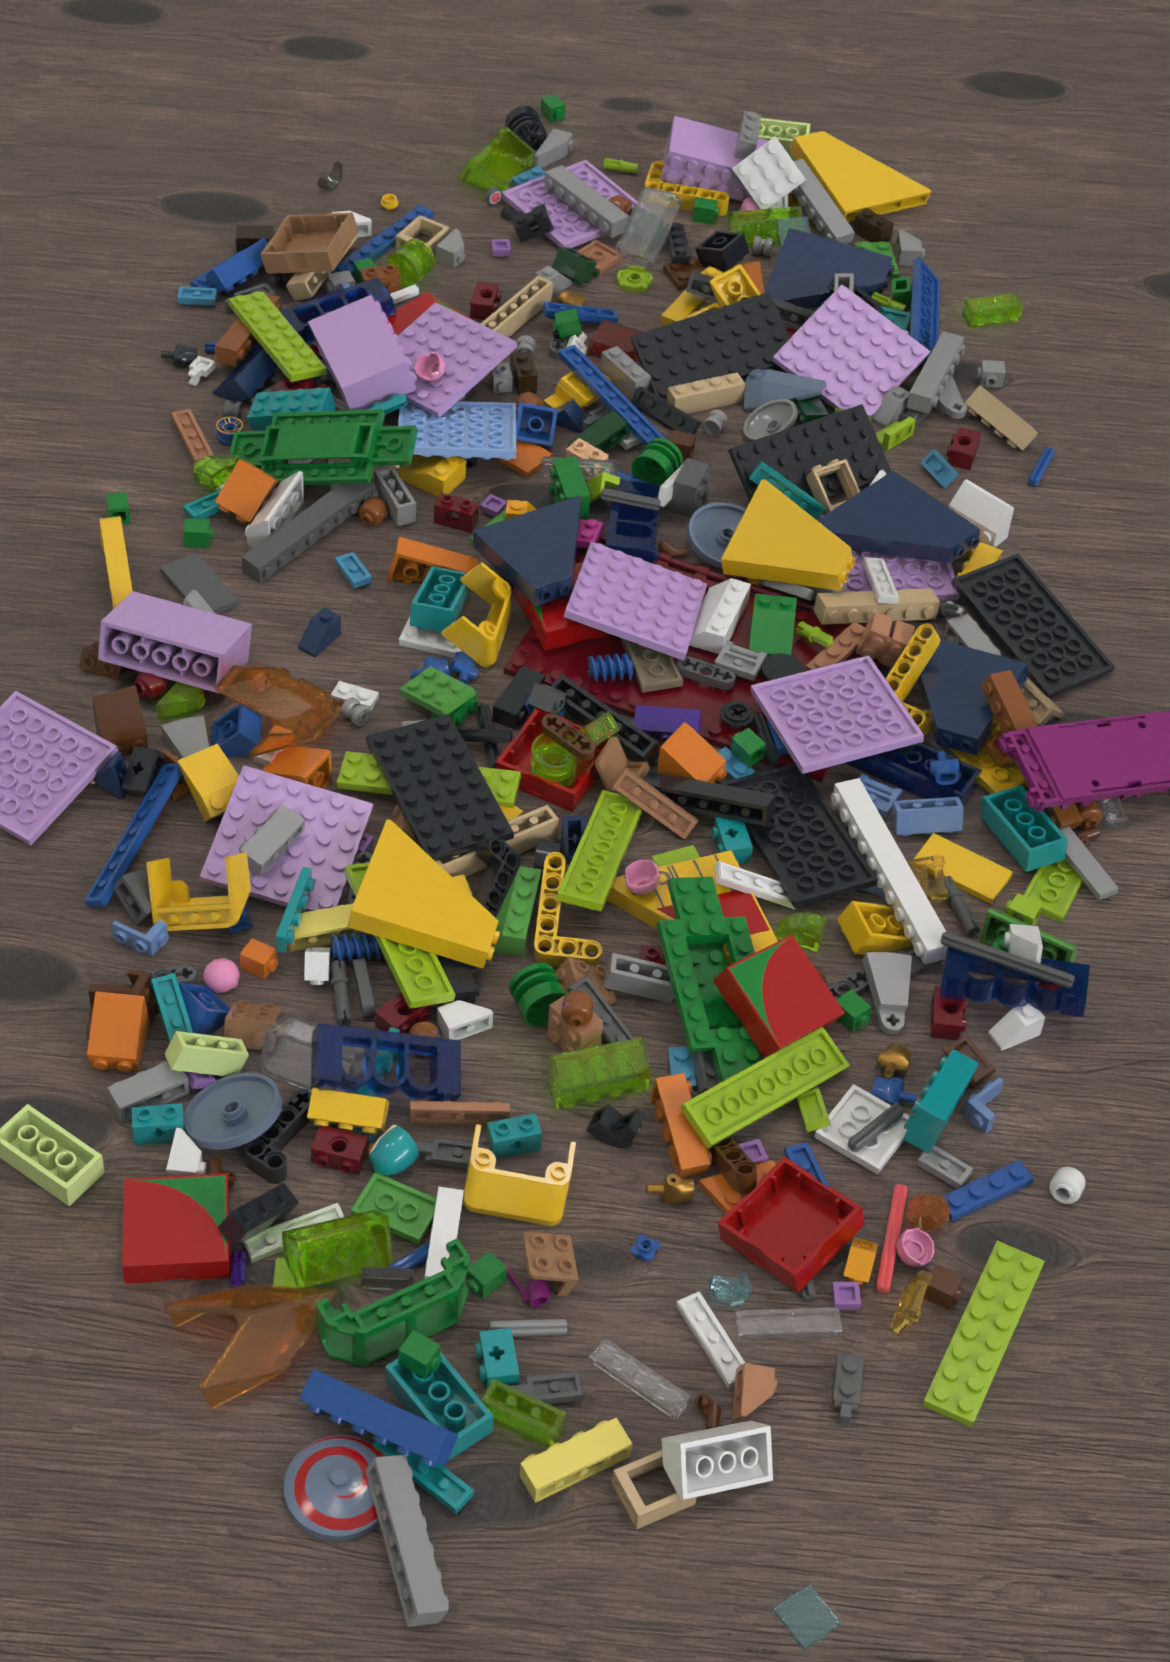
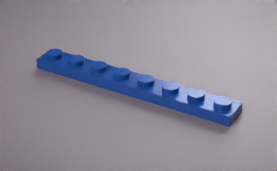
(383, 241)
(609, 394)
(134, 835)

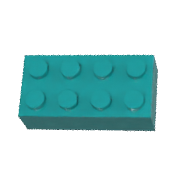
(291, 401)
(439, 600)
(1023, 830)
(939, 1100)
(442, 1400)

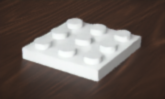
(768, 174)
(852, 1115)

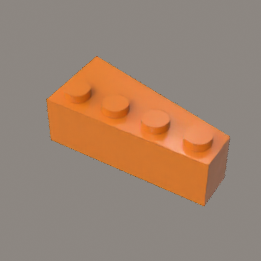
(414, 559)
(686, 1148)

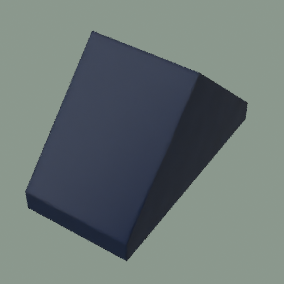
(570, 416)
(112, 775)
(571, 834)

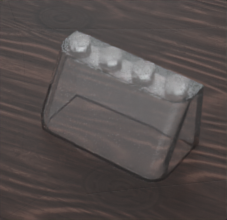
(649, 226)
(288, 1053)

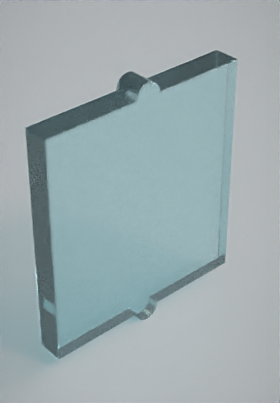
(797, 223)
(806, 1617)

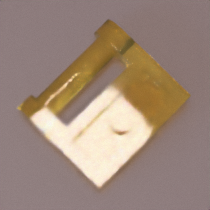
(920, 871)
(910, 1302)

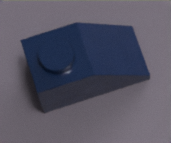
(320, 632)

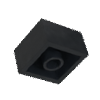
(722, 250)

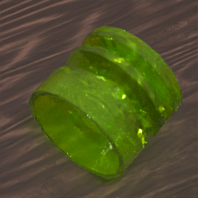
(413, 261)
(552, 760)

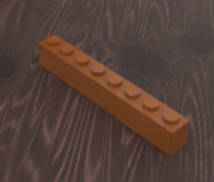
(1014, 714)

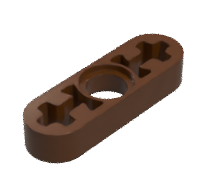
(570, 745)

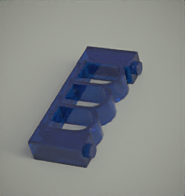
(309, 310)
(632, 527)
(959, 983)
(328, 1070)

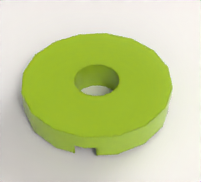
(634, 279)

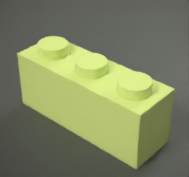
(206, 1054)

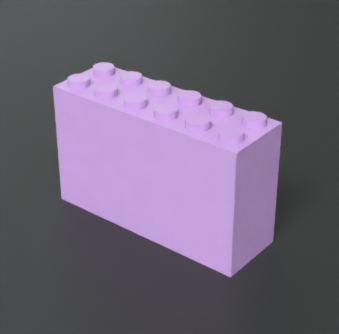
(703, 157)
(363, 353)
(173, 640)

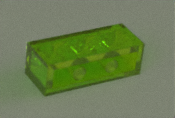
(992, 310)
(524, 1414)

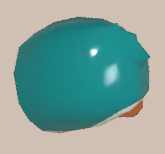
(393, 1152)

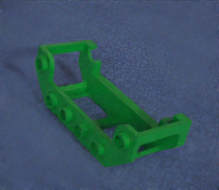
(387, 1323)

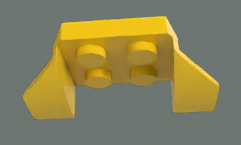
(571, 388)

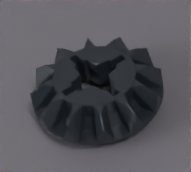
(737, 708)

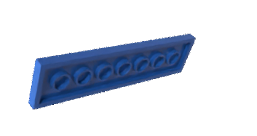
(925, 306)

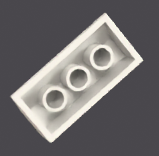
(277, 510)
(720, 615)
(718, 1458)

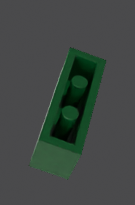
(809, 409)
(605, 432)

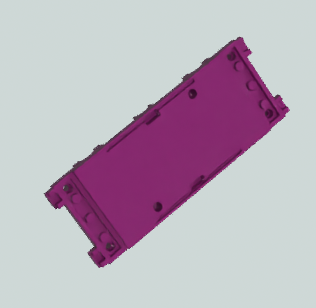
(1092, 759)

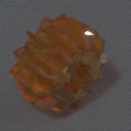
(928, 1212)

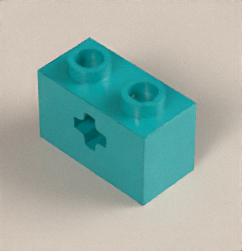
(732, 836)
(156, 1123)
(514, 1136)
(497, 1357)

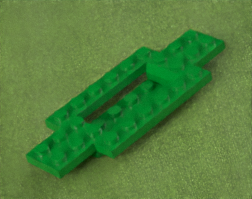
(326, 436)
(695, 958)

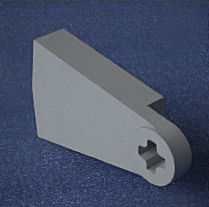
(951, 401)
(186, 736)
(889, 985)

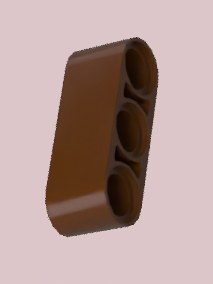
(735, 1165)

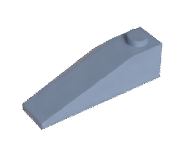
(770, 385)

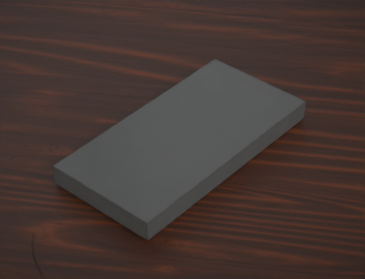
(194, 574)

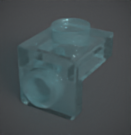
(729, 1290)

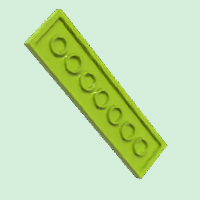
(277, 336)
(363, 774)
(600, 852)
(414, 969)
(764, 1087)
(983, 1334)

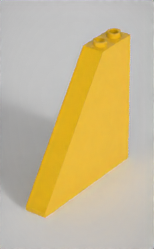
(855, 178)
(786, 545)
(420, 904)

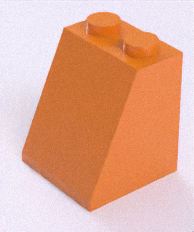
(245, 491)
(691, 757)
(303, 765)
(118, 1031)

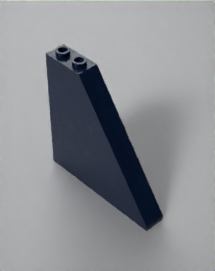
(810, 264)
(902, 522)
(535, 549)
(954, 694)

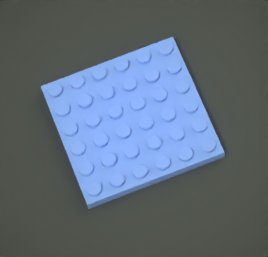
(464, 430)

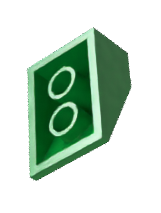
(772, 624)

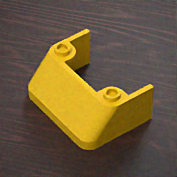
(484, 641)
(174, 906)
(516, 1194)

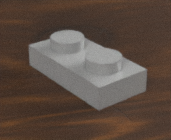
(945, 1167)

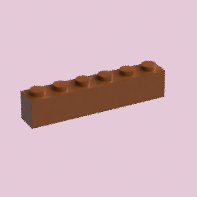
(238, 340)

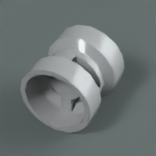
(758, 246)
(526, 344)
(714, 422)
(355, 711)

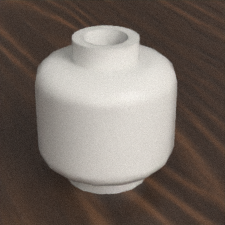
(1067, 1185)

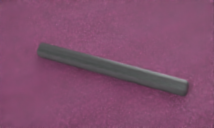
(1007, 959)

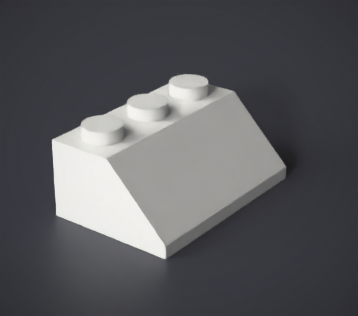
(983, 511)

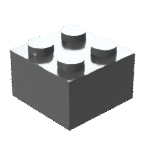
(690, 487)

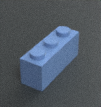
(927, 816)

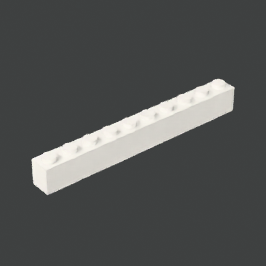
(891, 869)

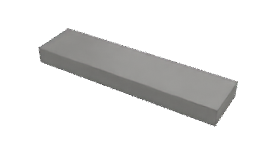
(1088, 867)

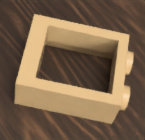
(425, 226)
(845, 476)
(638, 1512)

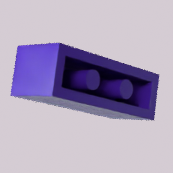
(664, 721)

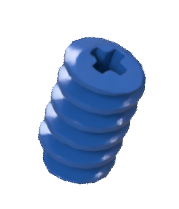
(610, 667)
(355, 947)

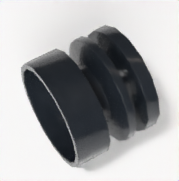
(527, 126)

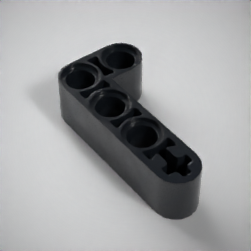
(500, 872)
(272, 1141)

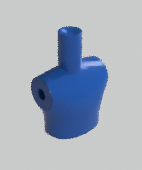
(440, 664)
(464, 667)
(945, 770)
(891, 1091)

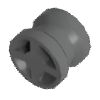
(232, 409)

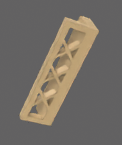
(1039, 704)

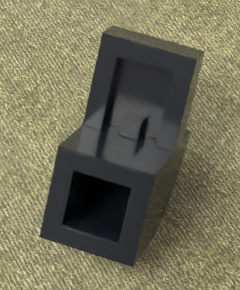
(543, 848)
(614, 1128)

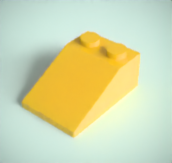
(733, 286)
(434, 473)
(209, 780)
(872, 928)

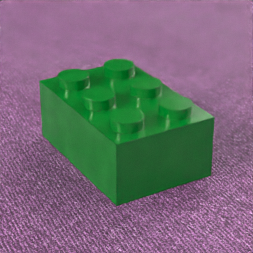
(569, 483)

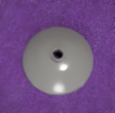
(770, 419)

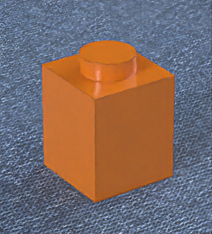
(258, 958)

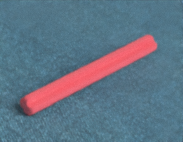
(891, 1237)

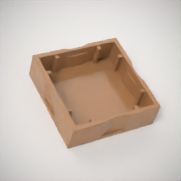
(309, 243)

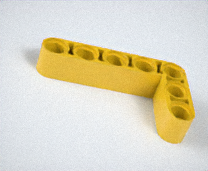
(685, 193)
(116, 558)
(915, 665)
(550, 918)

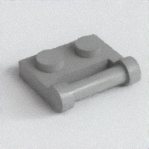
(740, 660)

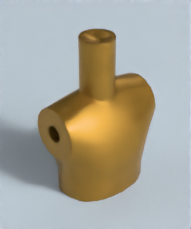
(571, 298)
(895, 1059)
(673, 1189)

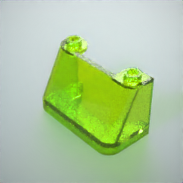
(499, 162)

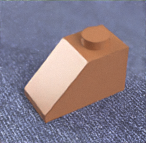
(752, 1388)

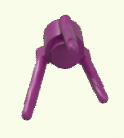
(536, 1291)

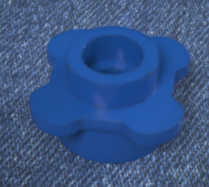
(645, 1254)

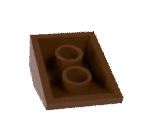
(120, 719)

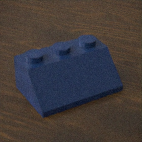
(247, 378)

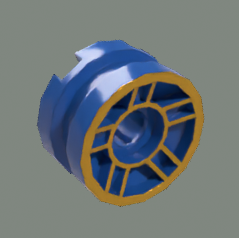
(225, 429)

